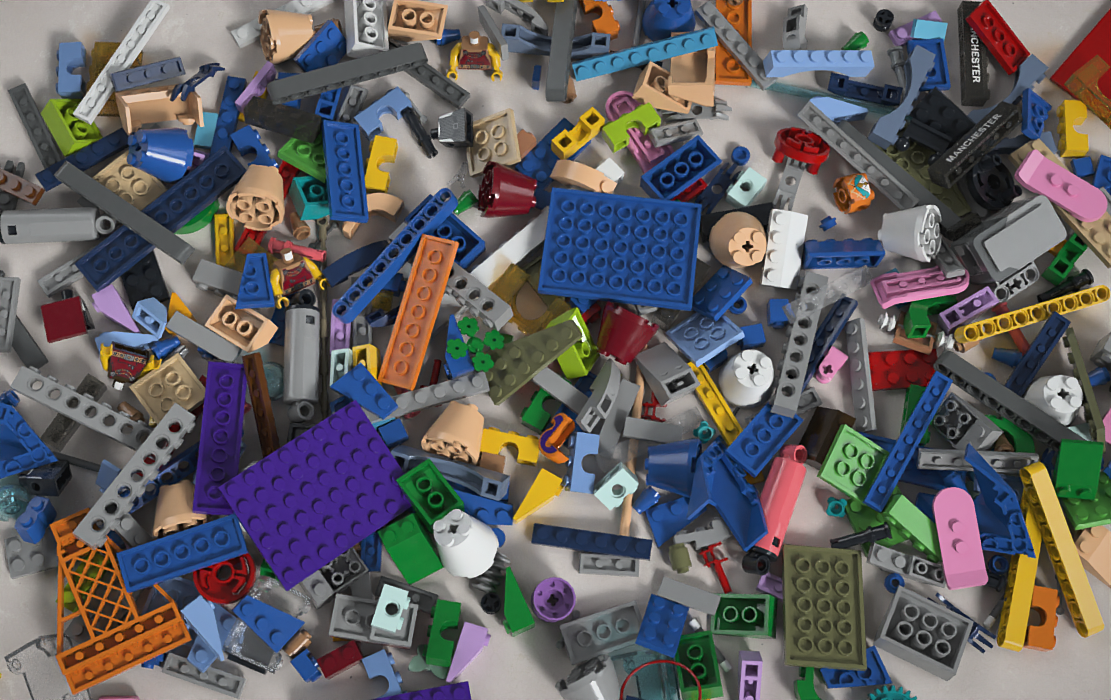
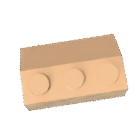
(241, 326)

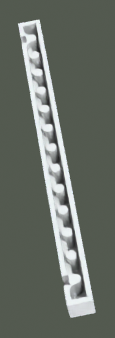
(516, 250)

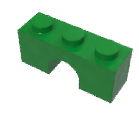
(1064, 260)
(535, 416)
(445, 616)

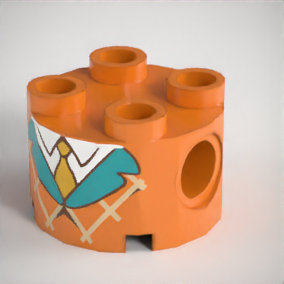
(853, 193)

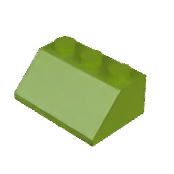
(66, 129)
(583, 354)

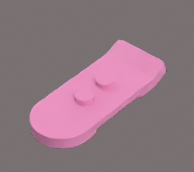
(639, 145)
(1061, 187)
(916, 285)
(959, 539)

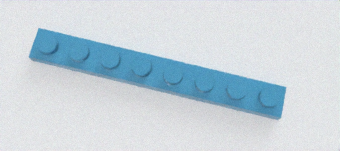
(645, 53)

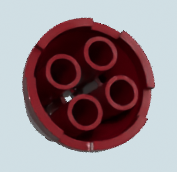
(505, 192)
(623, 333)

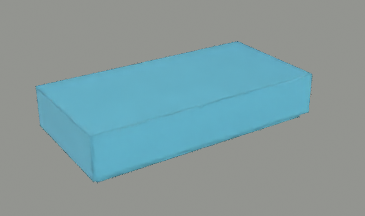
(928, 29)
(205, 134)

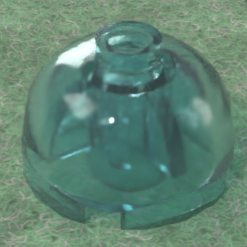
(275, 379)
(13, 501)

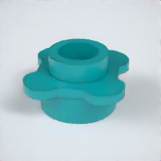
(710, 432)
(841, 503)

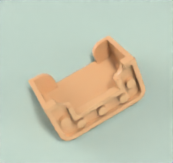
(693, 76)

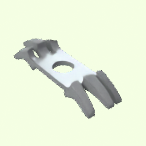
(707, 112)
(786, 190)

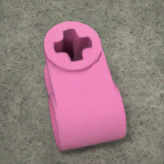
(831, 363)

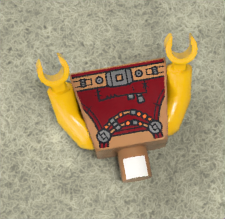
(474, 53)
(292, 275)

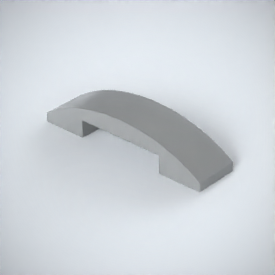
(521, 10)

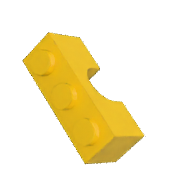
(569, 142)
(1071, 142)
(382, 150)
(494, 441)

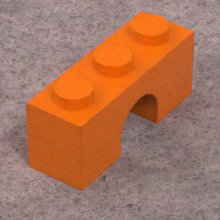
(606, 22)
(1042, 636)

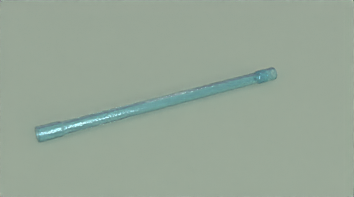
(808, 93)

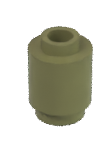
(679, 558)

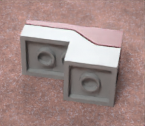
(353, 621)

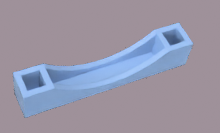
(848, 62)

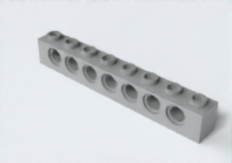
(500, 311)
(28, 376)
(784, 404)
(175, 416)

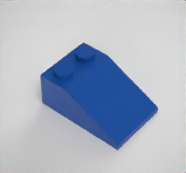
(456, 367)

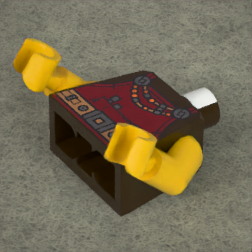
(126, 363)

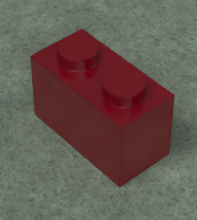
(340, 659)

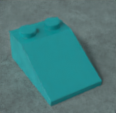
(309, 197)

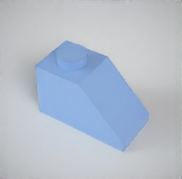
(151, 315)
(106, 475)

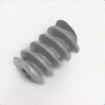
(490, 576)

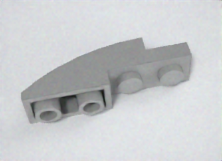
(794, 28)
(603, 396)
(703, 537)
(906, 566)

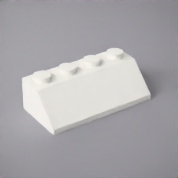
(365, 27)
(783, 249)

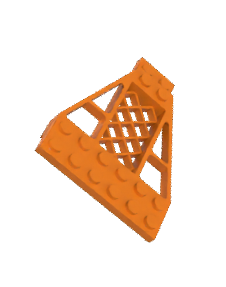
(114, 649)

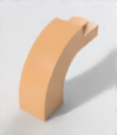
(581, 175)
(378, 205)

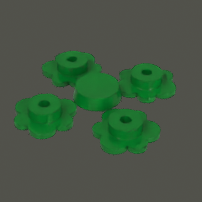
(475, 345)

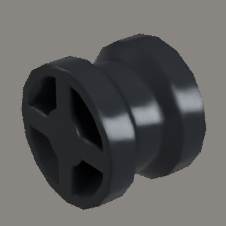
(887, 18)
(491, 600)

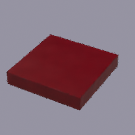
(64, 319)

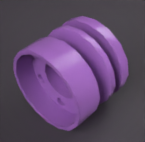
(559, 590)

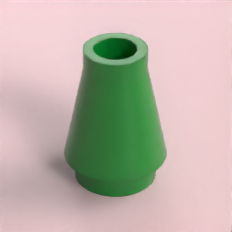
(856, 42)
(465, 202)

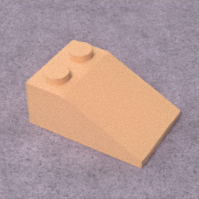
(416, 20)
(651, 89)
(1095, 551)

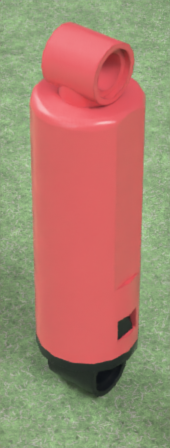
(778, 503)

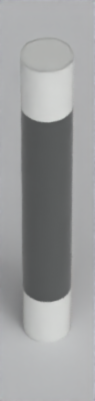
(995, 613)
(720, 658)

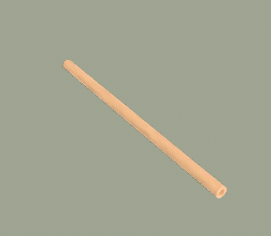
(631, 465)

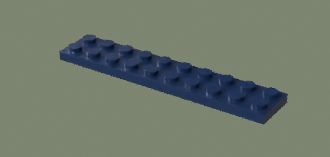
(171, 210)

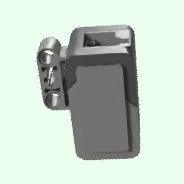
(1007, 244)

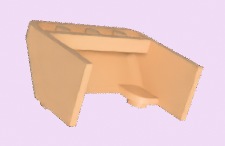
(154, 105)

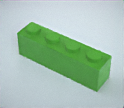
(913, 526)

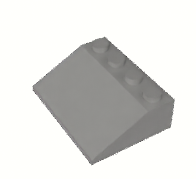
(923, 633)

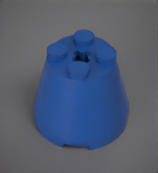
(667, 16)
(161, 153)
(673, 465)

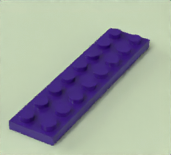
(219, 436)

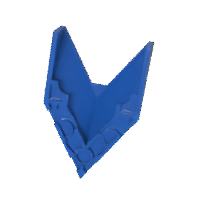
(19, 444)
(723, 485)
(996, 510)

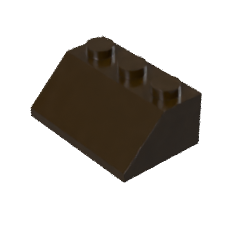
(822, 432)

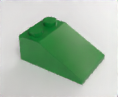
(1077, 469)
(429, 493)
(411, 548)
(516, 612)
(746, 616)
(699, 655)

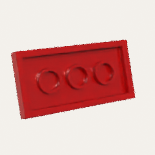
(997, 36)
(900, 369)

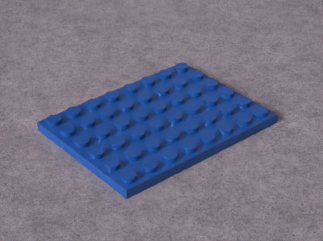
(620, 249)

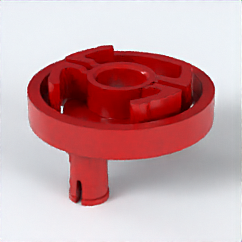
(801, 146)
(222, 590)

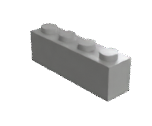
(217, 279)

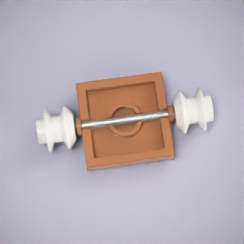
(919, 344)

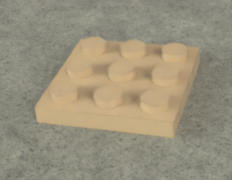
(493, 141)
(130, 183)
(169, 385)

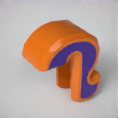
(554, 437)

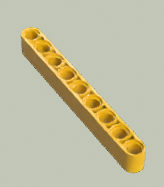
(1025, 316)
(1061, 549)
(1019, 587)

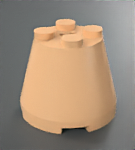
(284, 34)
(258, 198)
(738, 240)
(456, 433)
(175, 510)

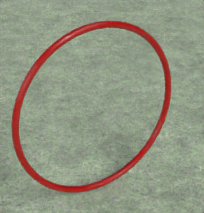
(661, 661)

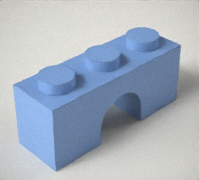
(70, 56)
(393, 102)
(580, 445)
(382, 665)

